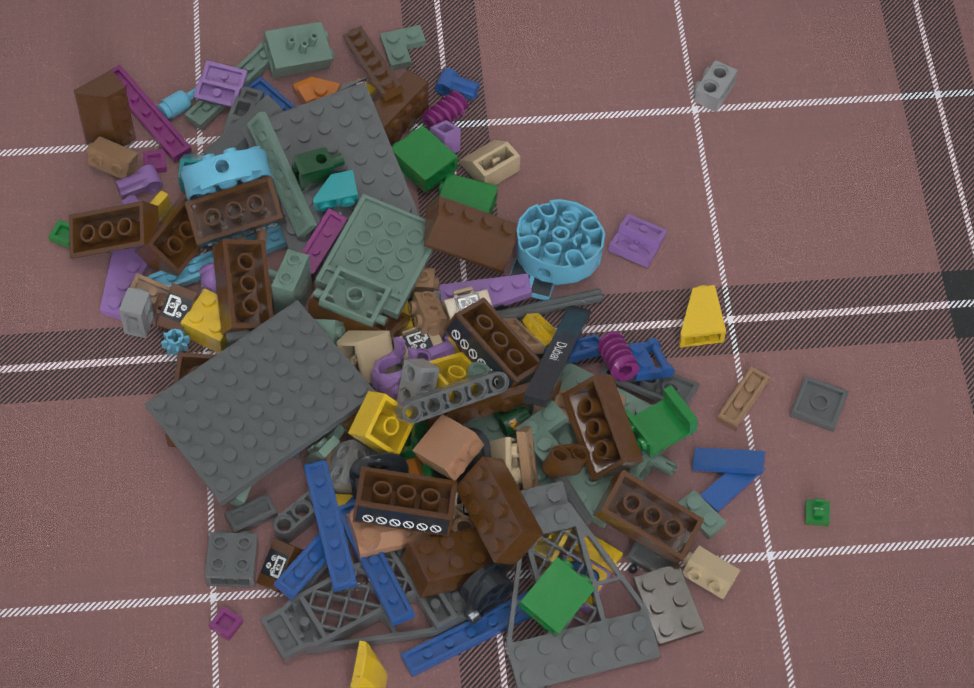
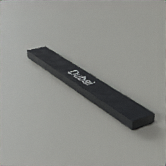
(556, 356)

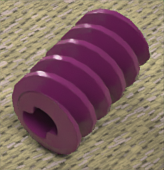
(445, 109)
(618, 356)

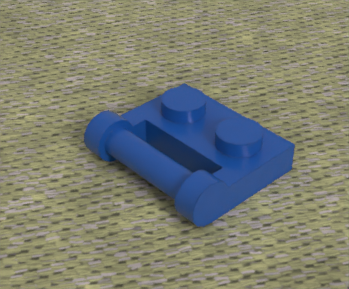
(647, 369)

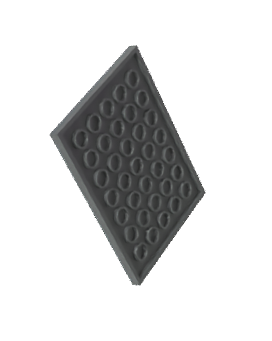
(347, 125)
(259, 402)

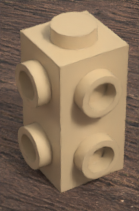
(710, 571)

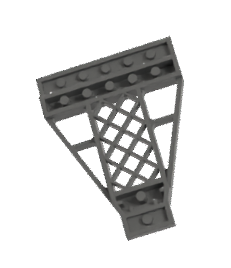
(298, 630)
(584, 648)

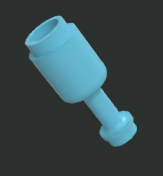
(176, 103)

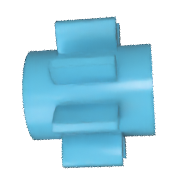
(175, 341)

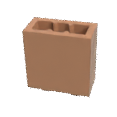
(448, 447)

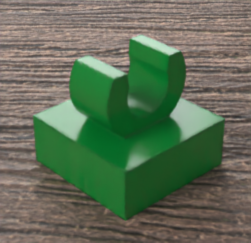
(817, 512)

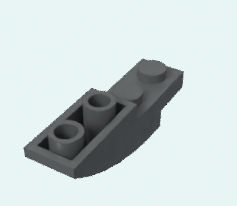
(247, 100)

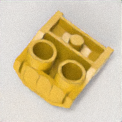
(368, 669)

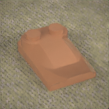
(375, 539)

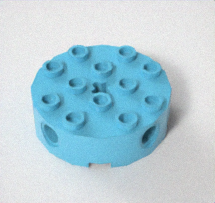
(224, 171)
(559, 242)

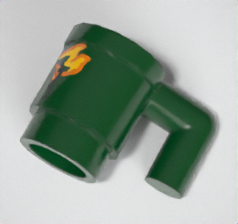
(510, 420)

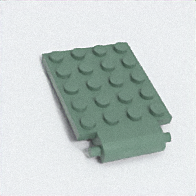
(373, 263)

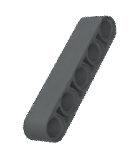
(441, 396)

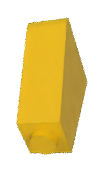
(703, 319)

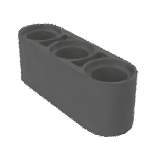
(296, 523)

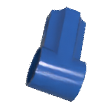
(451, 81)

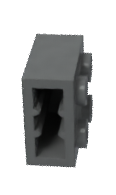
(232, 559)

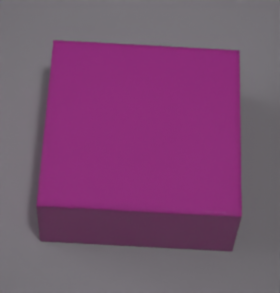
(157, 159)
(226, 623)

